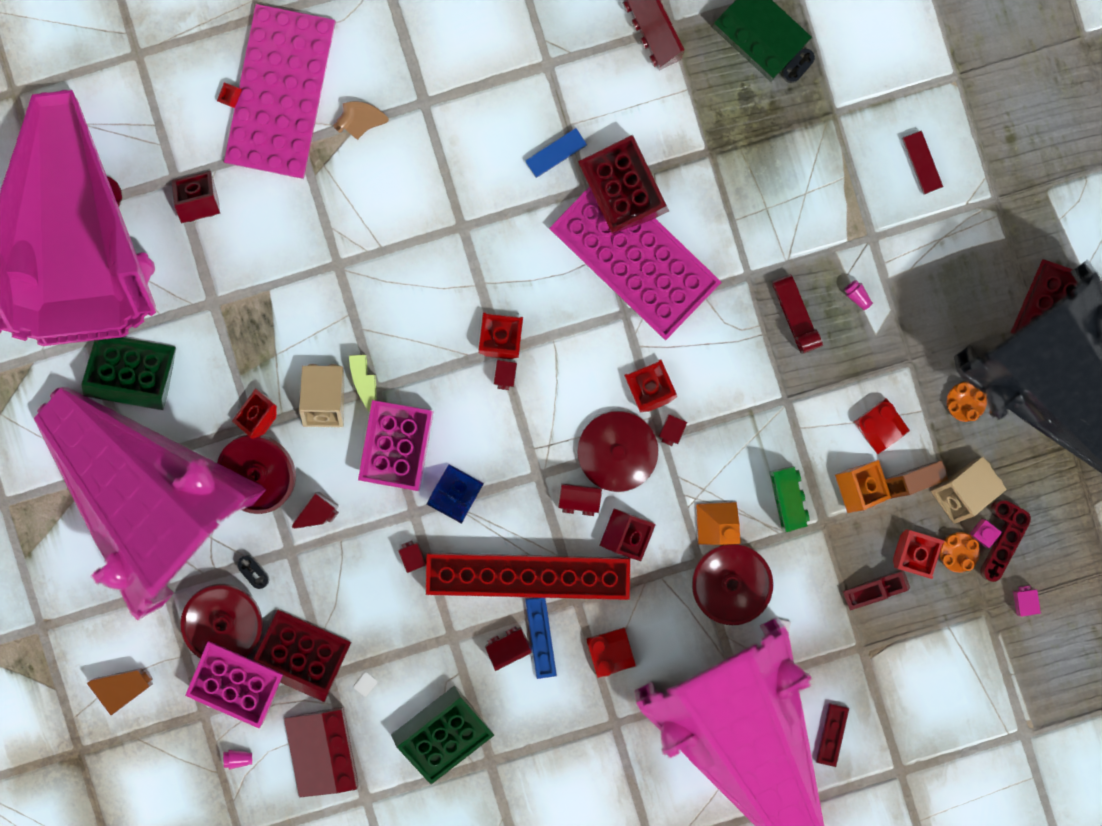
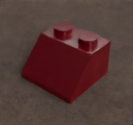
(195, 197)
(580, 499)
(317, 512)
(627, 535)
(508, 648)

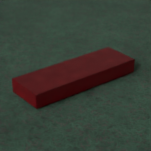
(922, 162)
(832, 735)

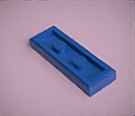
(556, 153)

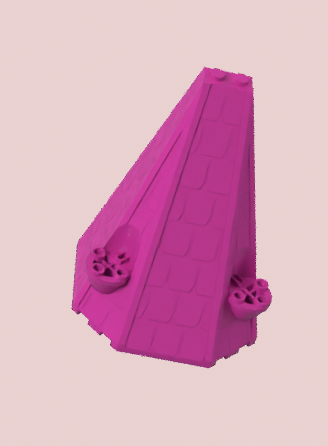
(63, 237)
(138, 494)
(745, 730)

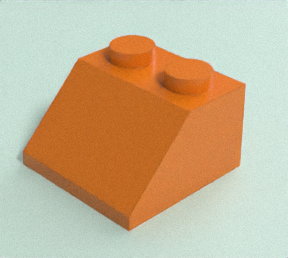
(863, 486)

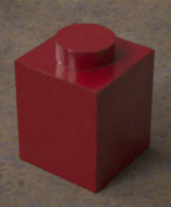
(505, 374)
(672, 430)
(412, 556)

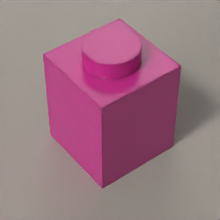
(985, 533)
(1026, 601)

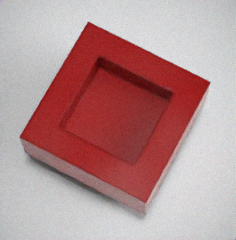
(229, 95)

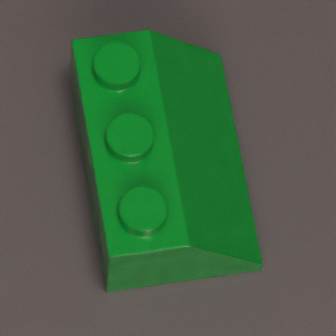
(789, 498)

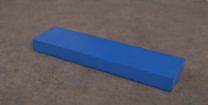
(541, 637)

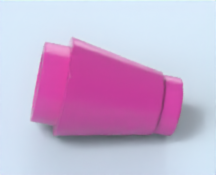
(858, 294)
(235, 759)

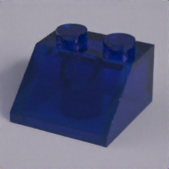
(455, 493)

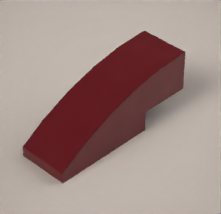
(877, 590)

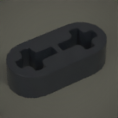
(795, 63)
(257, 568)

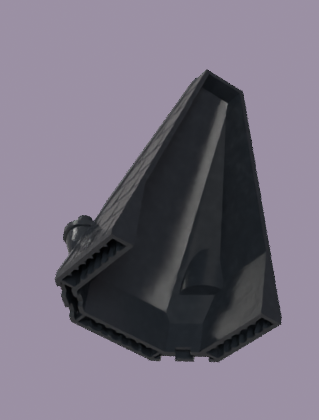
(1051, 370)

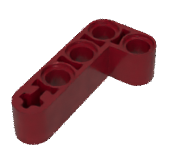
(796, 314)
(1001, 542)

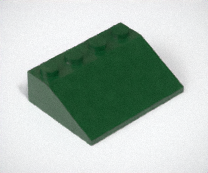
(762, 34)
(129, 372)
(442, 735)

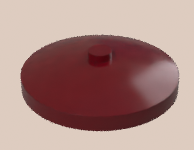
(618, 451)
(265, 463)
(732, 584)
(223, 617)

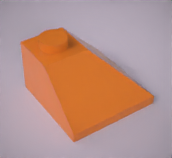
(718, 523)

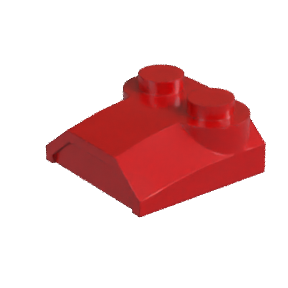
(500, 336)
(651, 387)
(256, 414)
(881, 426)
(917, 553)
(611, 652)

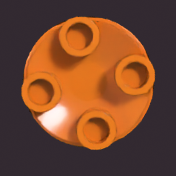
(966, 402)
(959, 552)

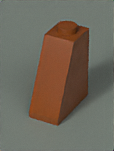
(916, 479)
(120, 688)

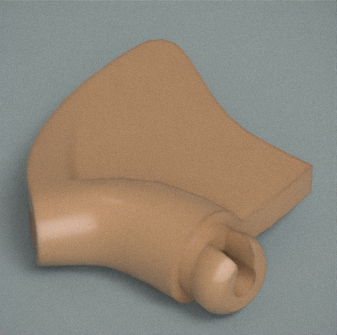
(359, 118)

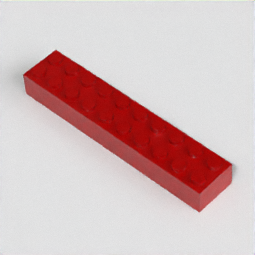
(528, 576)

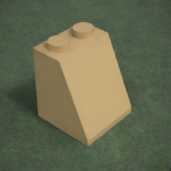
(322, 396)
(969, 490)

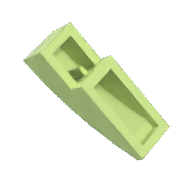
(363, 382)

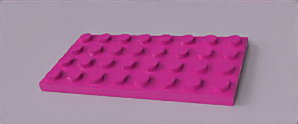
(280, 91)
(639, 264)

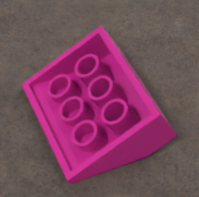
(395, 445)
(234, 685)

